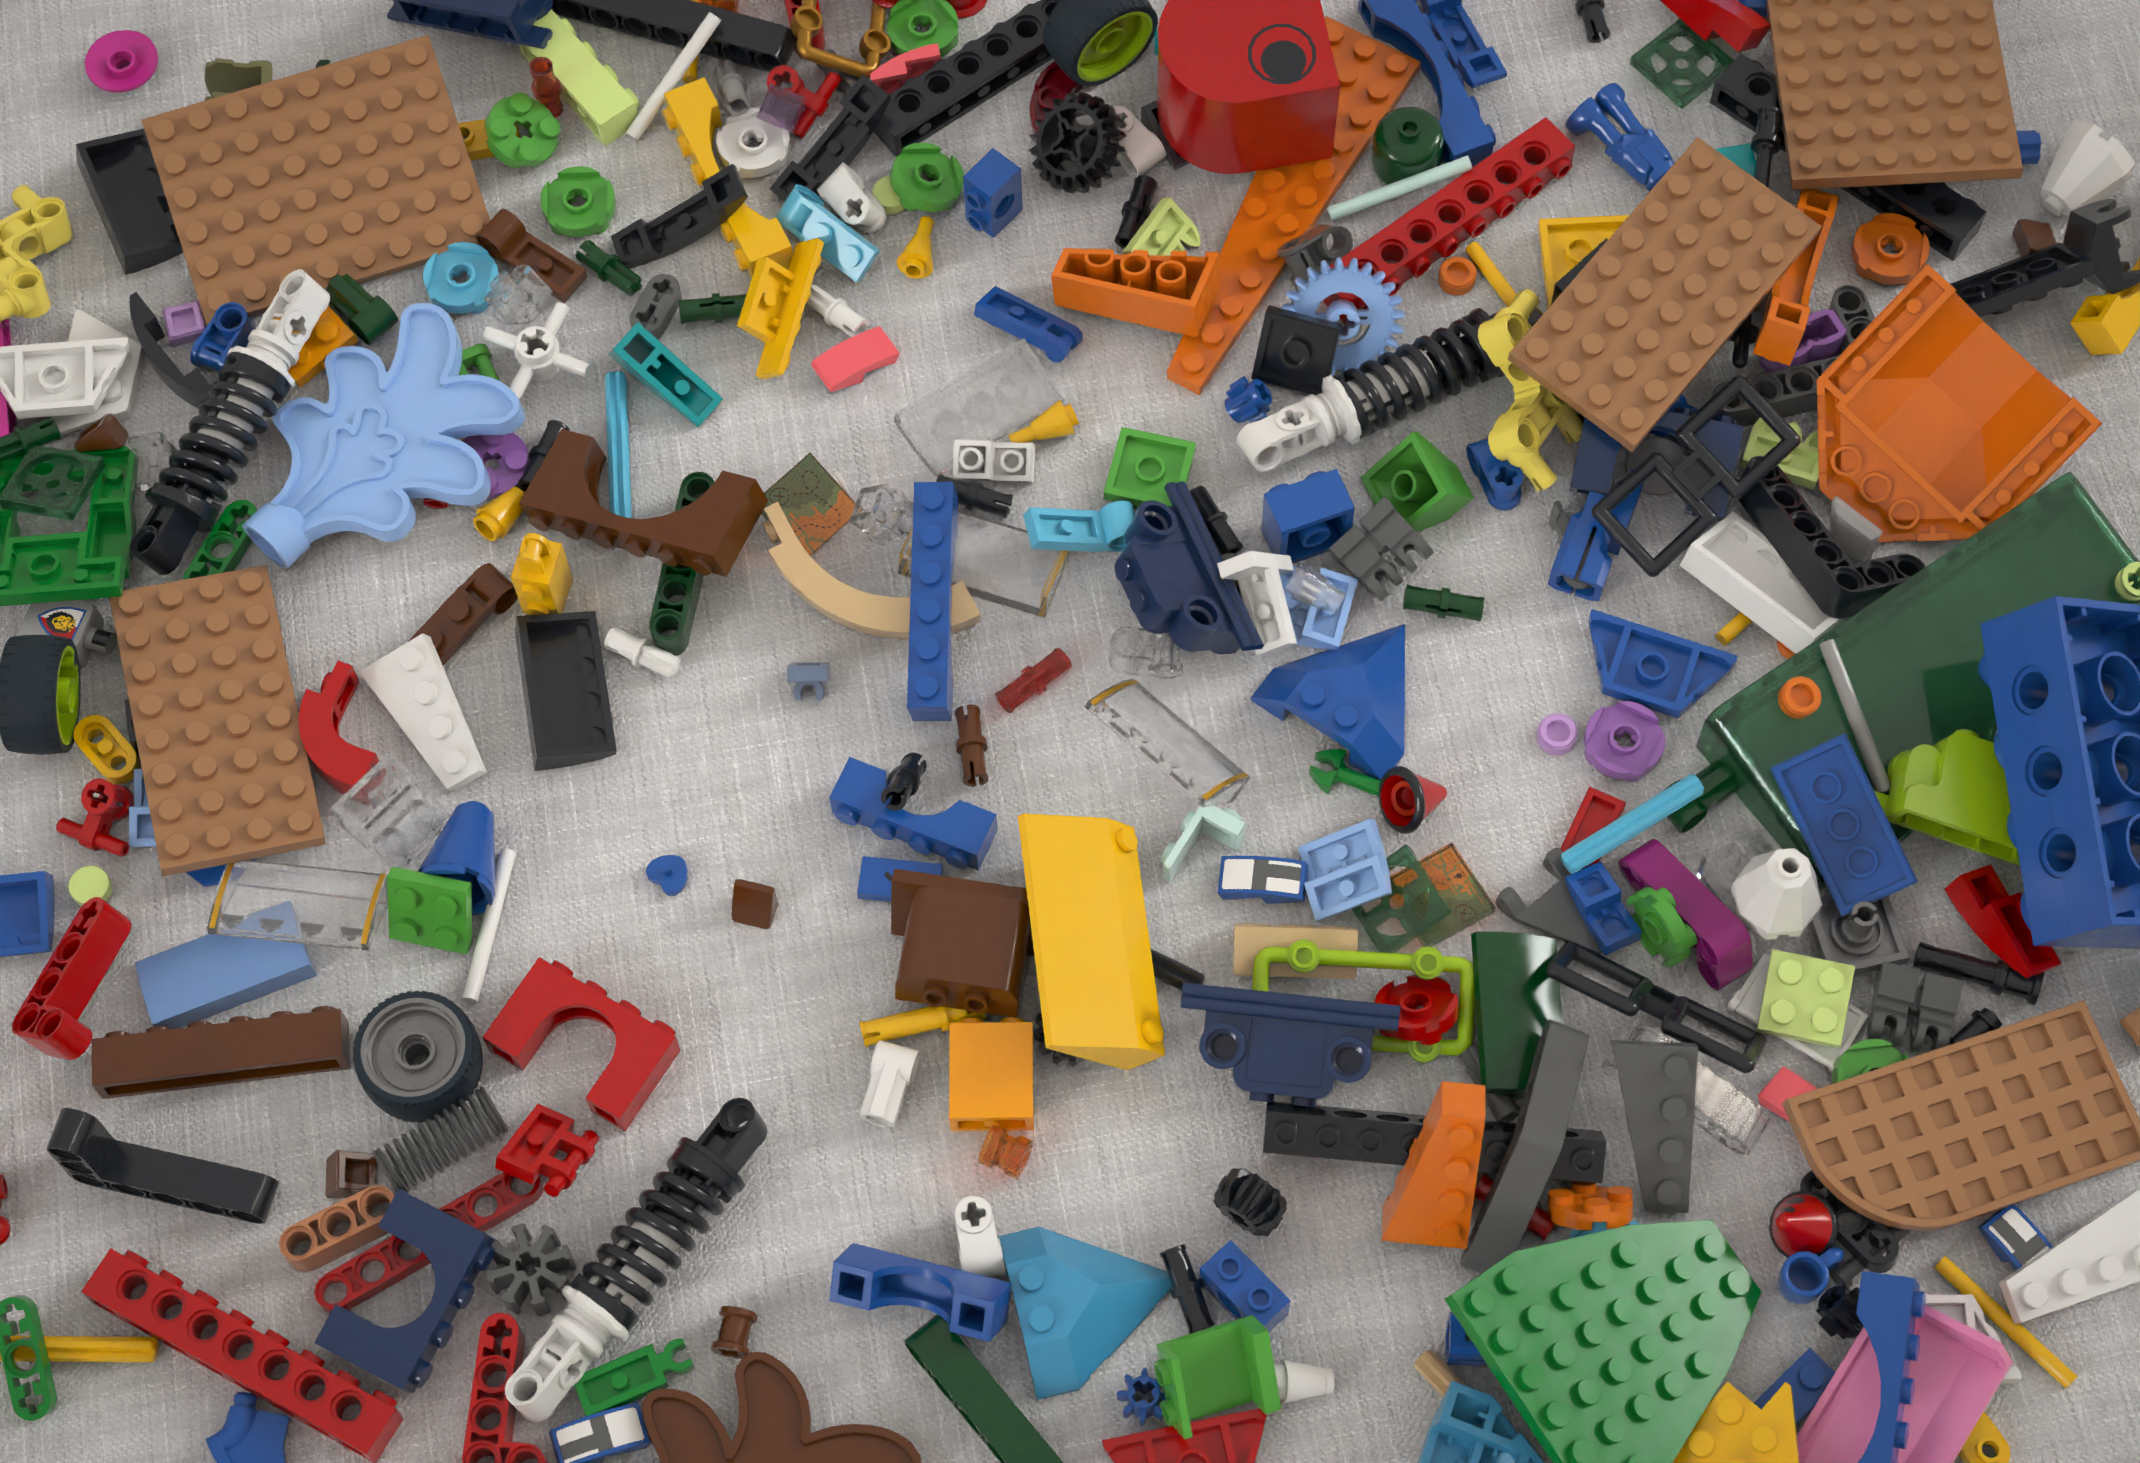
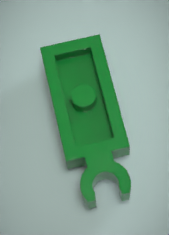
(629, 1377)

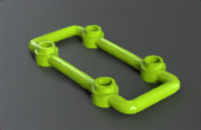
(1425, 963)

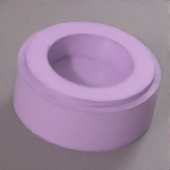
(1557, 734)

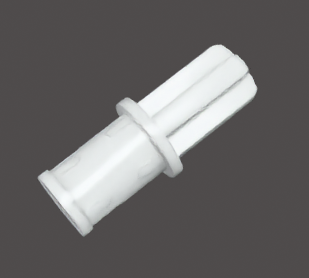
(837, 312)
(641, 652)

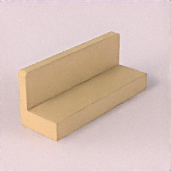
(1253, 937)

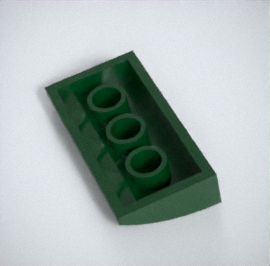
(1512, 1005)

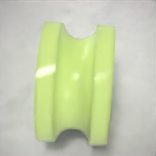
(2122, 584)

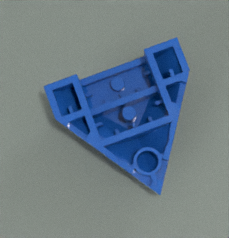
(1348, 696)

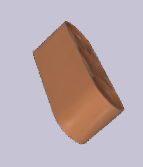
(320, 1226)

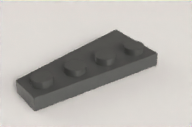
(1659, 1109)

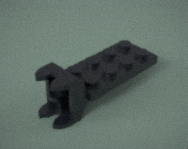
(2086, 253)

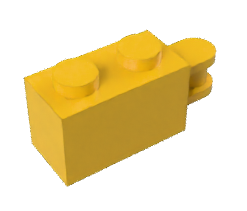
(541, 576)

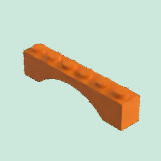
(1788, 300)

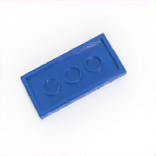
(1843, 824)

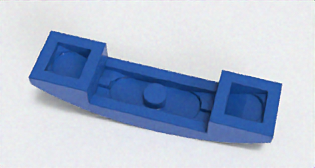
(1463, 43)

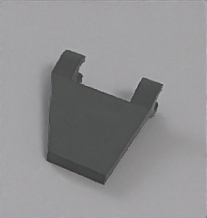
(1554, 911)

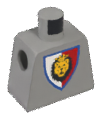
(72, 620)

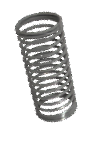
(489, 1114)

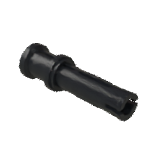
(1997, 976)

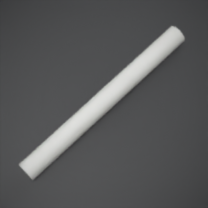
(673, 75)
(488, 928)

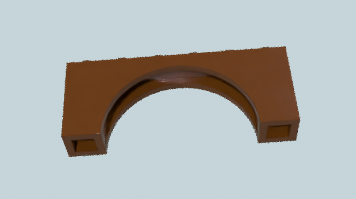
(699, 536)

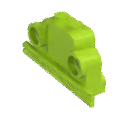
(1952, 794)

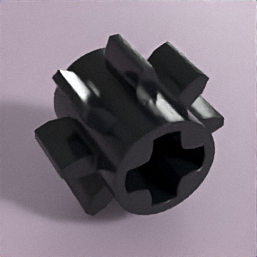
(1838, 1312)

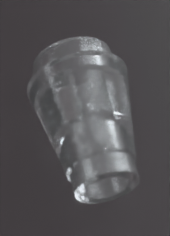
(1314, 589)

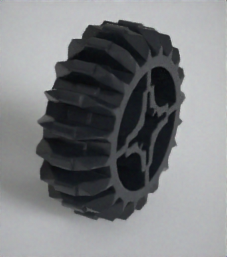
(1089, 146)

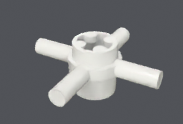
(538, 351)

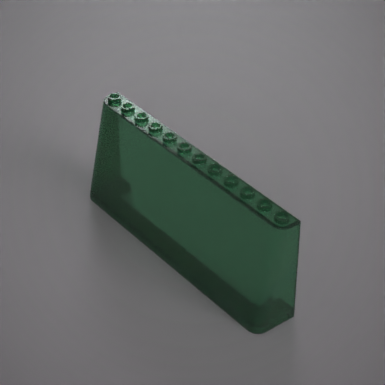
(1920, 649)

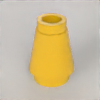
(499, 515)

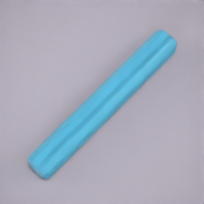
(1632, 823)

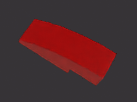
(1722, 18)
(1999, 921)

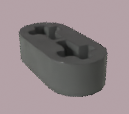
(649, 304)

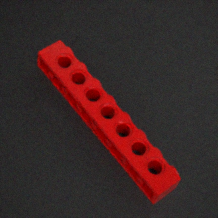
(1454, 203)
(364, 1435)

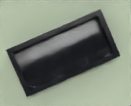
(129, 199)
(564, 689)

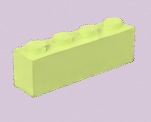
(585, 83)

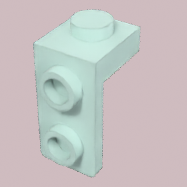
(1217, 823)

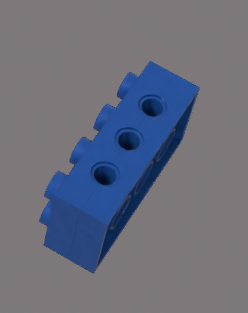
(2071, 764)

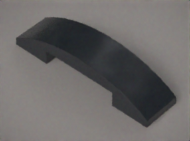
(841, 140)
(683, 224)
(191, 387)

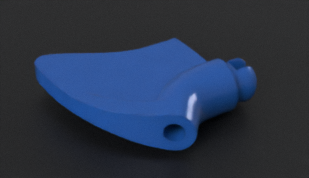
(250, 1434)

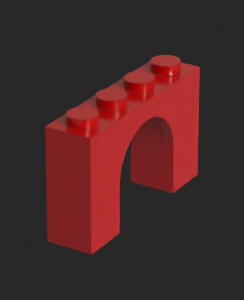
(552, 997)

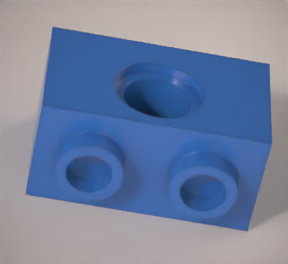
(992, 193)
(1243, 1287)

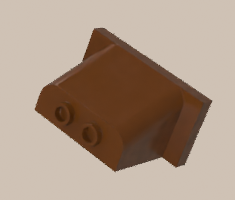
(961, 942)

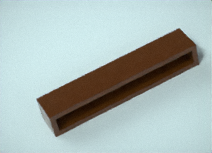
(220, 1052)

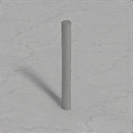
(1855, 716)

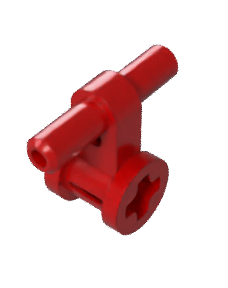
(815, 104)
(100, 817)

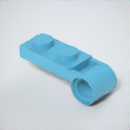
(842, 247)
(1079, 528)

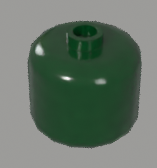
(1406, 144)

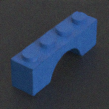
(957, 834)
(878, 1278)

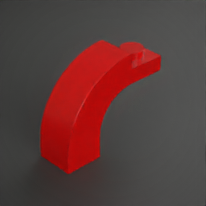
(319, 722)

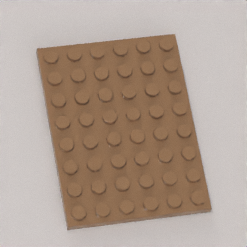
(1892, 92)
(318, 175)

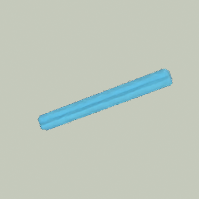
(618, 444)

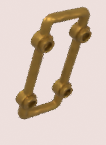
(872, 46)

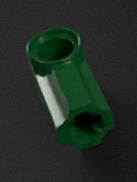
(366, 315)
(1718, 783)

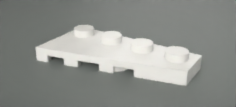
(425, 707)
(2081, 1266)

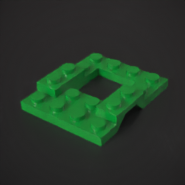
(73, 563)

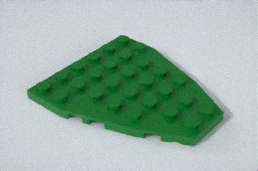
(1612, 1336)

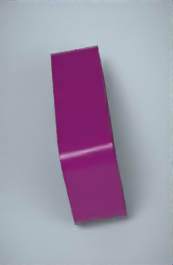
(1722, 939)

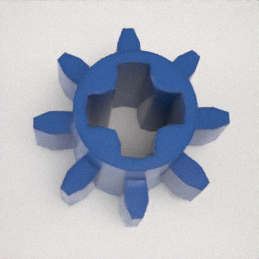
(1248, 400)
(1142, 1408)

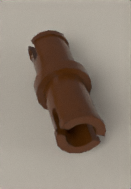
(971, 745)

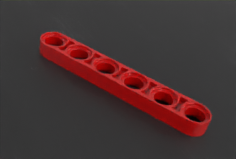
(389, 1250)

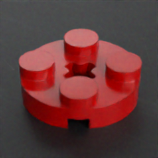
(1423, 1024)

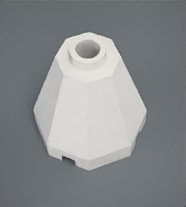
(2085, 169)
(1777, 894)

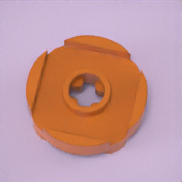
(1884, 267)
(1587, 1203)

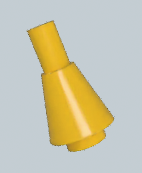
(916, 257)
(1052, 423)

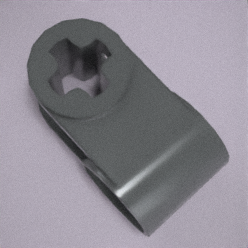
(1311, 249)

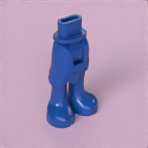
(1637, 151)

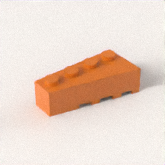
(1139, 287)
(1439, 1179)

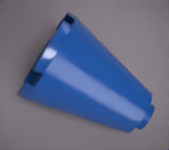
(467, 852)

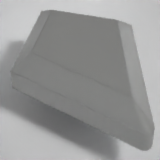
(1853, 531)

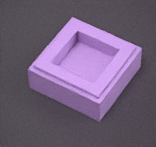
(184, 323)

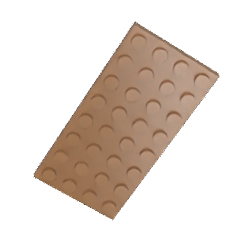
(1664, 294)
(216, 720)

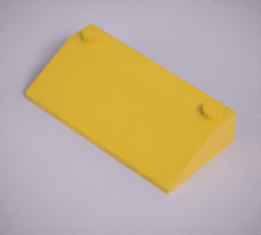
(1091, 939)

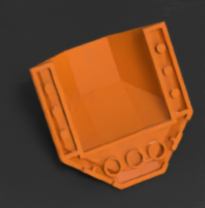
(1939, 420)

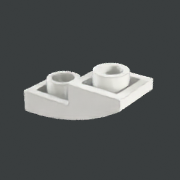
(993, 461)

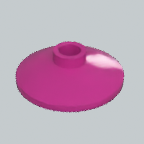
(121, 50)

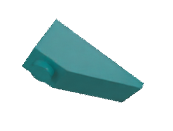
(665, 374)

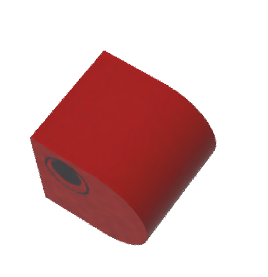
(1246, 83)

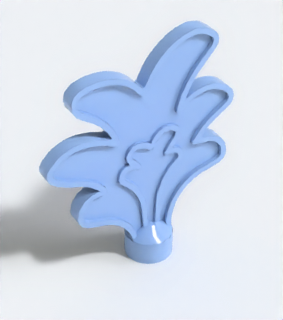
(384, 440)

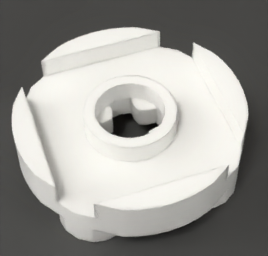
(755, 161)

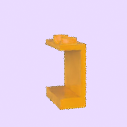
(991, 1074)

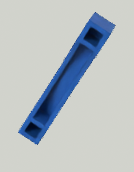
(1411, 32)
(931, 601)
(1889, 1314)

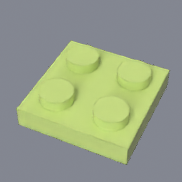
(1805, 999)

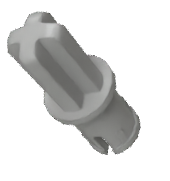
(732, 88)

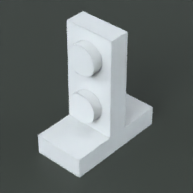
(1263, 595)

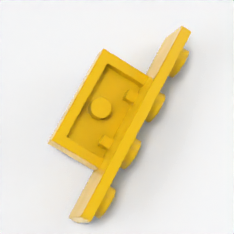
(777, 303)

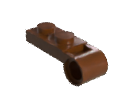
(511, 244)
(467, 609)

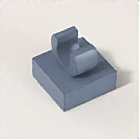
(808, 674)

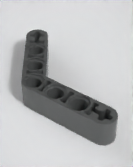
(1533, 1148)

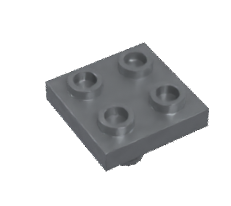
(1861, 937)

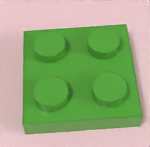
(1145, 465)
(429, 910)

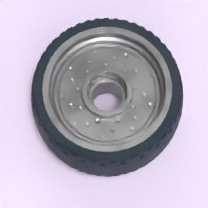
(413, 1027)

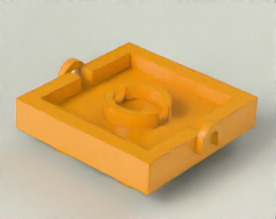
(326, 336)

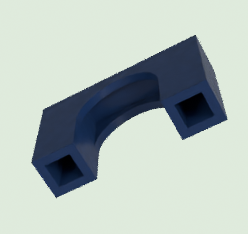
(1599, 451)
(406, 1352)

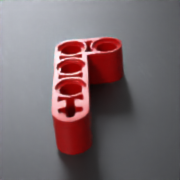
(69, 981)
(491, 1400)

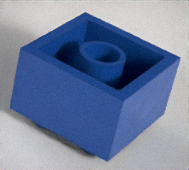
(1307, 515)

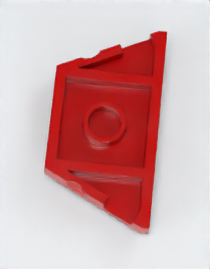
(1214, 1440)

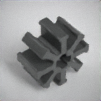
(515, 1276)

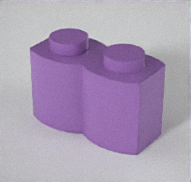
(1820, 341)

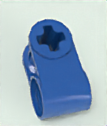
(217, 338)
(1498, 478)

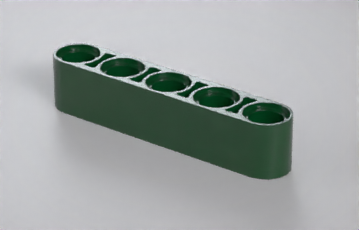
(678, 581)
(977, 1395)

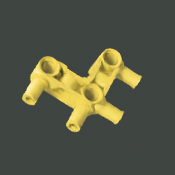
(33, 230)
(1535, 409)

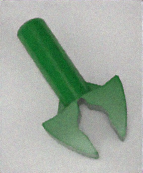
(1341, 773)

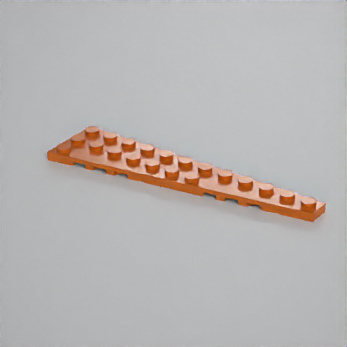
(1291, 200)

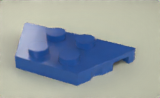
(1653, 665)

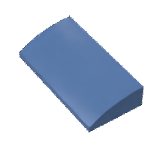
(217, 976)

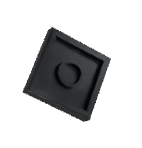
(1295, 350)

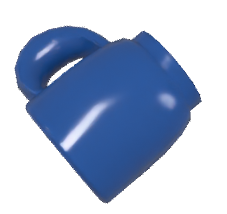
(1807, 1275)

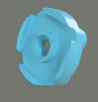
(466, 296)

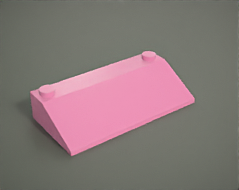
(1953, 1386)

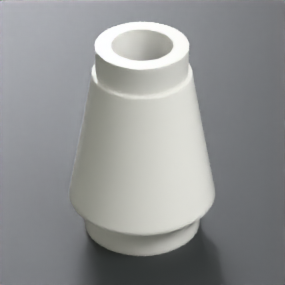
(1302, 1381)

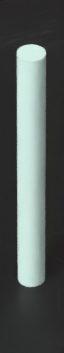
(1400, 188)

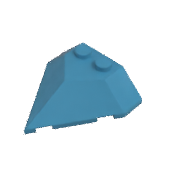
(1075, 1304)
(1473, 1430)

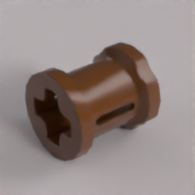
(734, 1332)

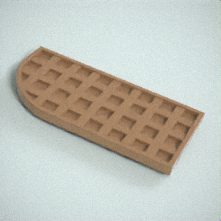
(1972, 1124)

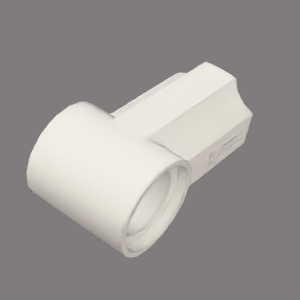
(890, 1072)

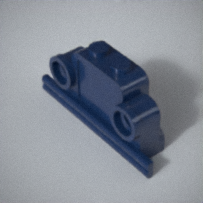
(491, 19)
(1176, 580)
(1287, 1040)

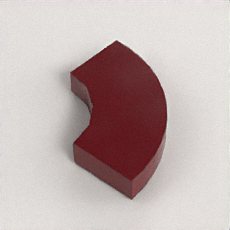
(1050, 85)

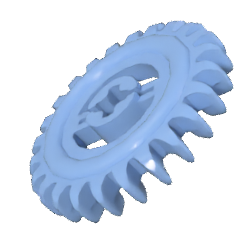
(1364, 285)

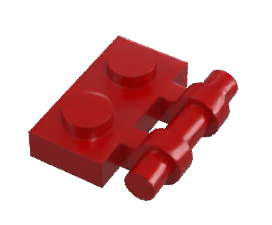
(535, 1145)

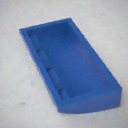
(26, 913)

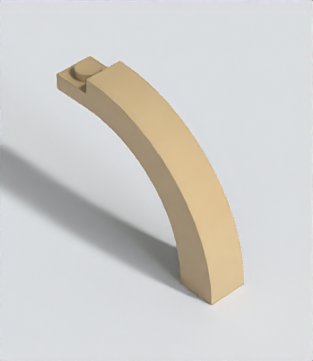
(844, 604)

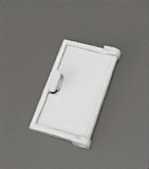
(1748, 1004)

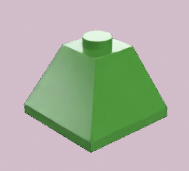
(1418, 483)

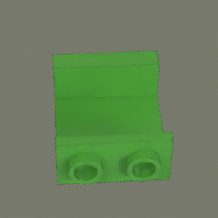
(1216, 1372)

